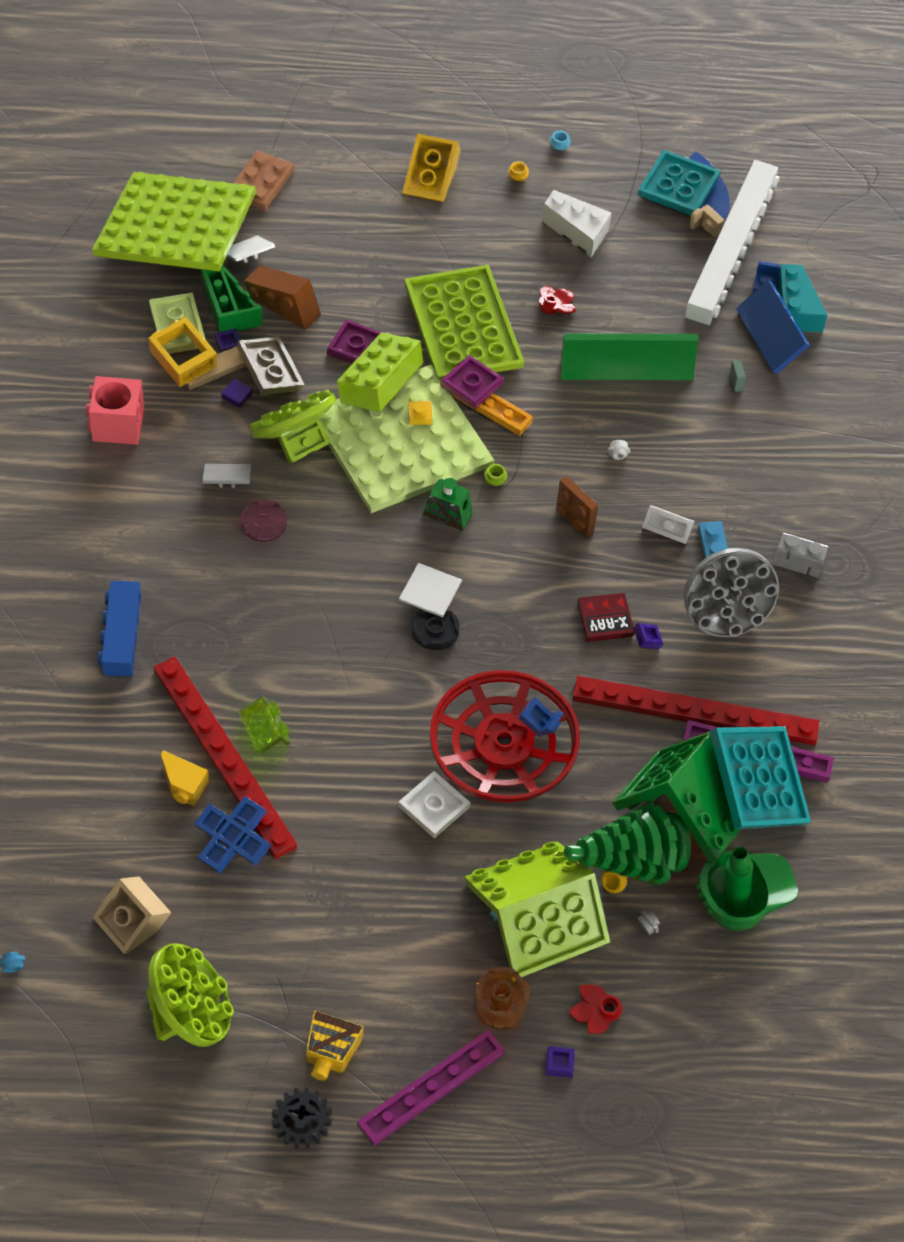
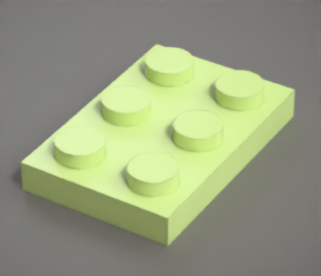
(173, 308)

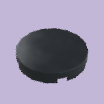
(435, 631)

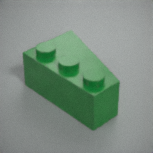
(229, 303)

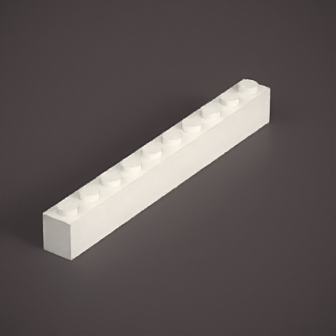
(732, 243)

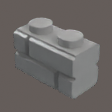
(800, 555)

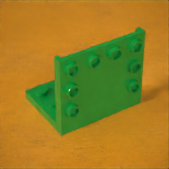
(695, 788)

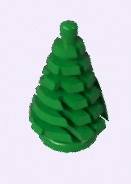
(639, 845)

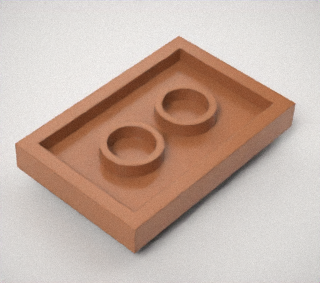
(267, 175)

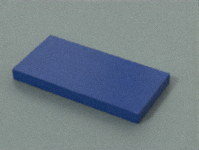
(772, 326)

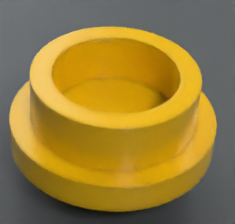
(518, 171)
(613, 882)

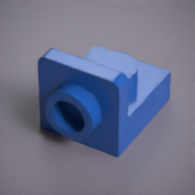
(765, 272)

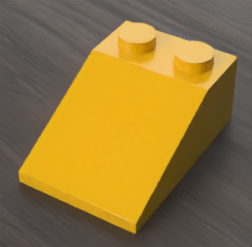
(431, 167)

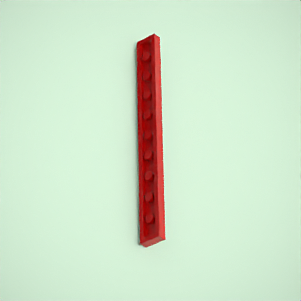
(691, 708)
(223, 753)

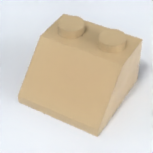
(131, 913)

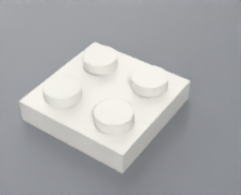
(434, 804)

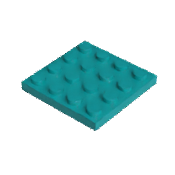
(760, 777)

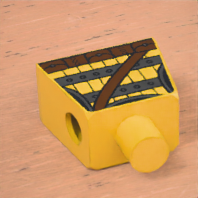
(331, 1044)

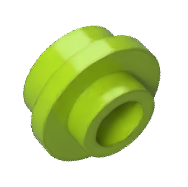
(495, 470)

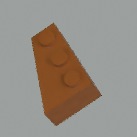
(284, 294)

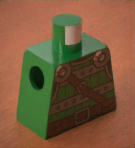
(449, 504)

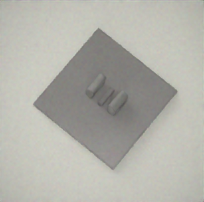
(226, 474)

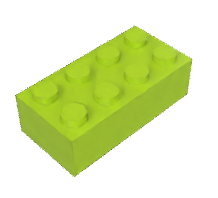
(380, 372)

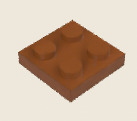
(576, 506)

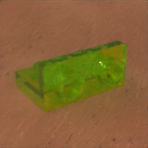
(264, 724)

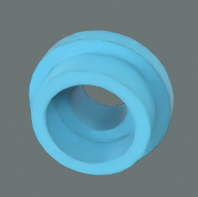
(560, 140)

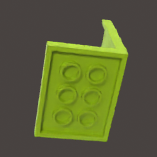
(543, 907)

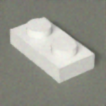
(668, 524)

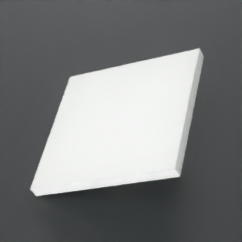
(248, 248)
(430, 590)

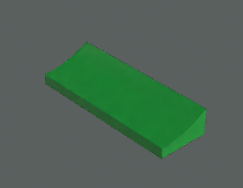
(628, 356)

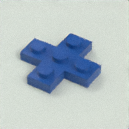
(232, 834)

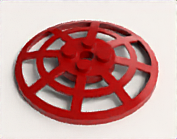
(502, 725)

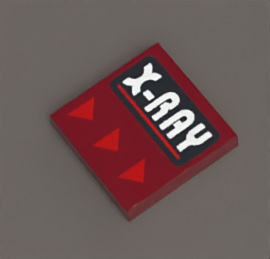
(605, 617)

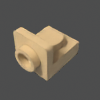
(709, 219)

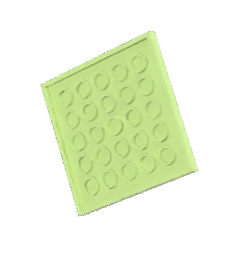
(401, 460)

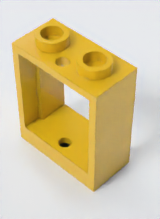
(190, 369)

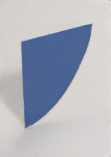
(719, 196)

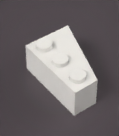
(577, 220)

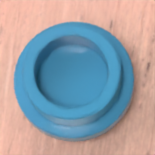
(12, 962)

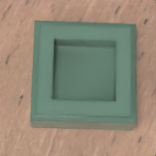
(737, 375)

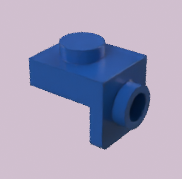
(540, 718)

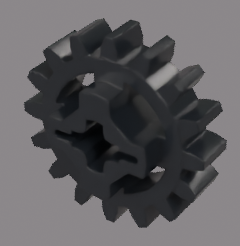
(291, 1114)

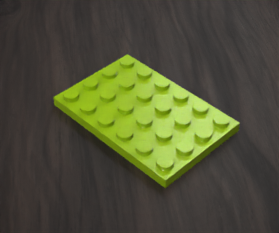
(463, 317)

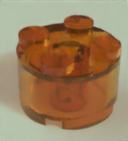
(498, 1012)

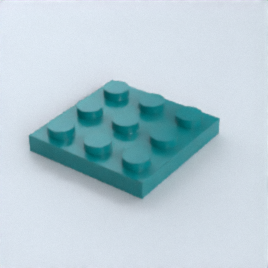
(679, 182)

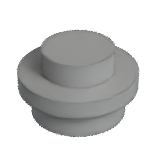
(648, 922)

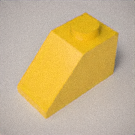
(184, 778)

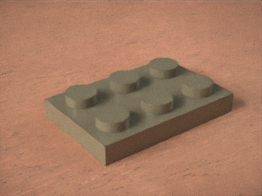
(270, 365)

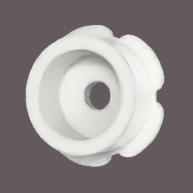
(618, 449)

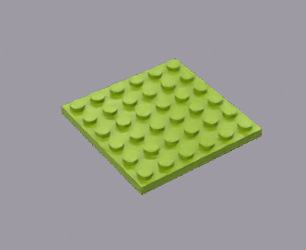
(175, 221)

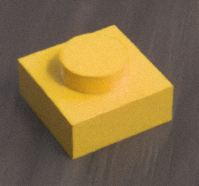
(420, 413)

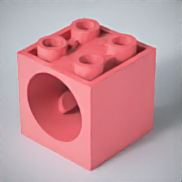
(115, 410)

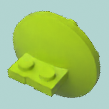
(297, 425)
(187, 996)

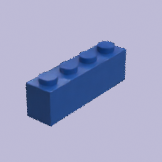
(121, 628)

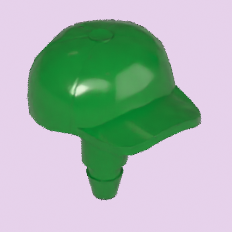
(745, 887)

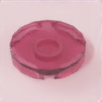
(263, 520)

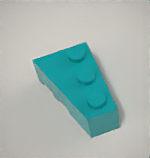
(801, 298)

